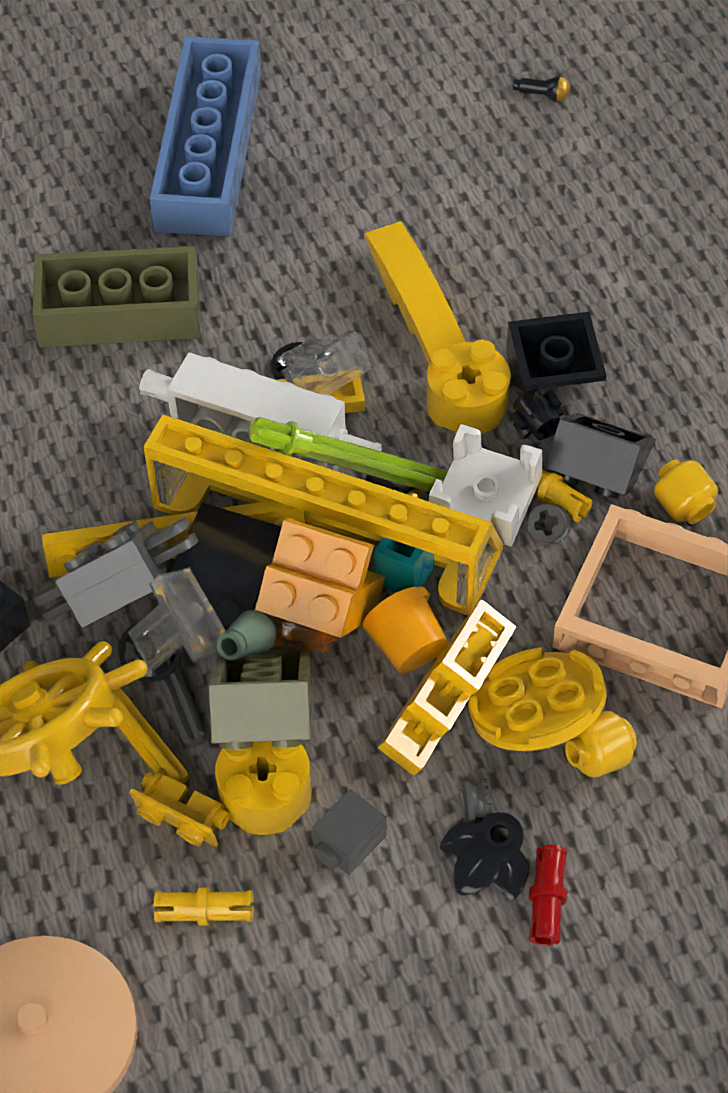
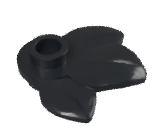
(485, 861)

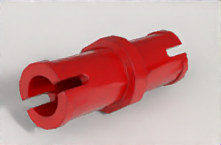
(548, 895)

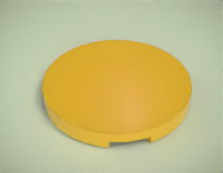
(538, 699)

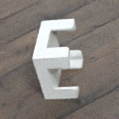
(489, 483)

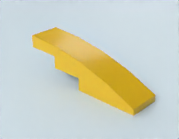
(413, 288)
(447, 687)

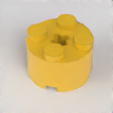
(468, 386)
(264, 786)

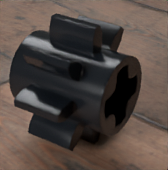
(537, 414)

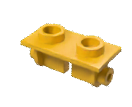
(162, 803)

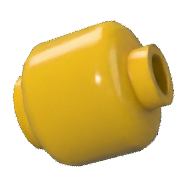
(686, 491)
(602, 746)

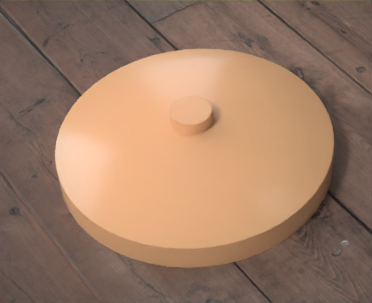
(62, 1018)

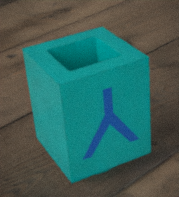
(402, 564)

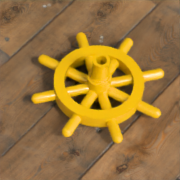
(56, 708)

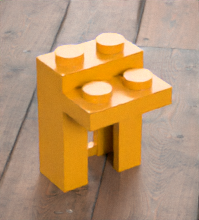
(320, 580)

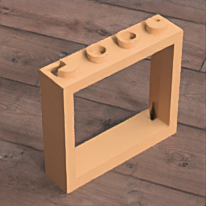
(629, 653)

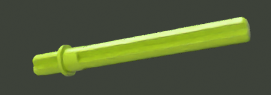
(291, 439)

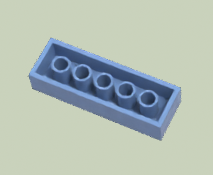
(206, 137)

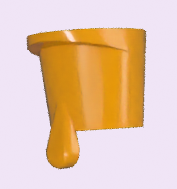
(406, 629)

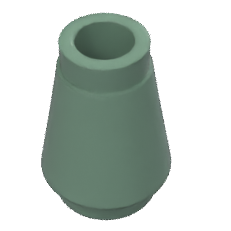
(248, 636)

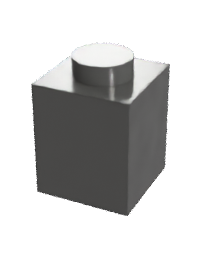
(348, 832)

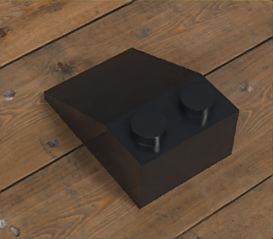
(229, 559)

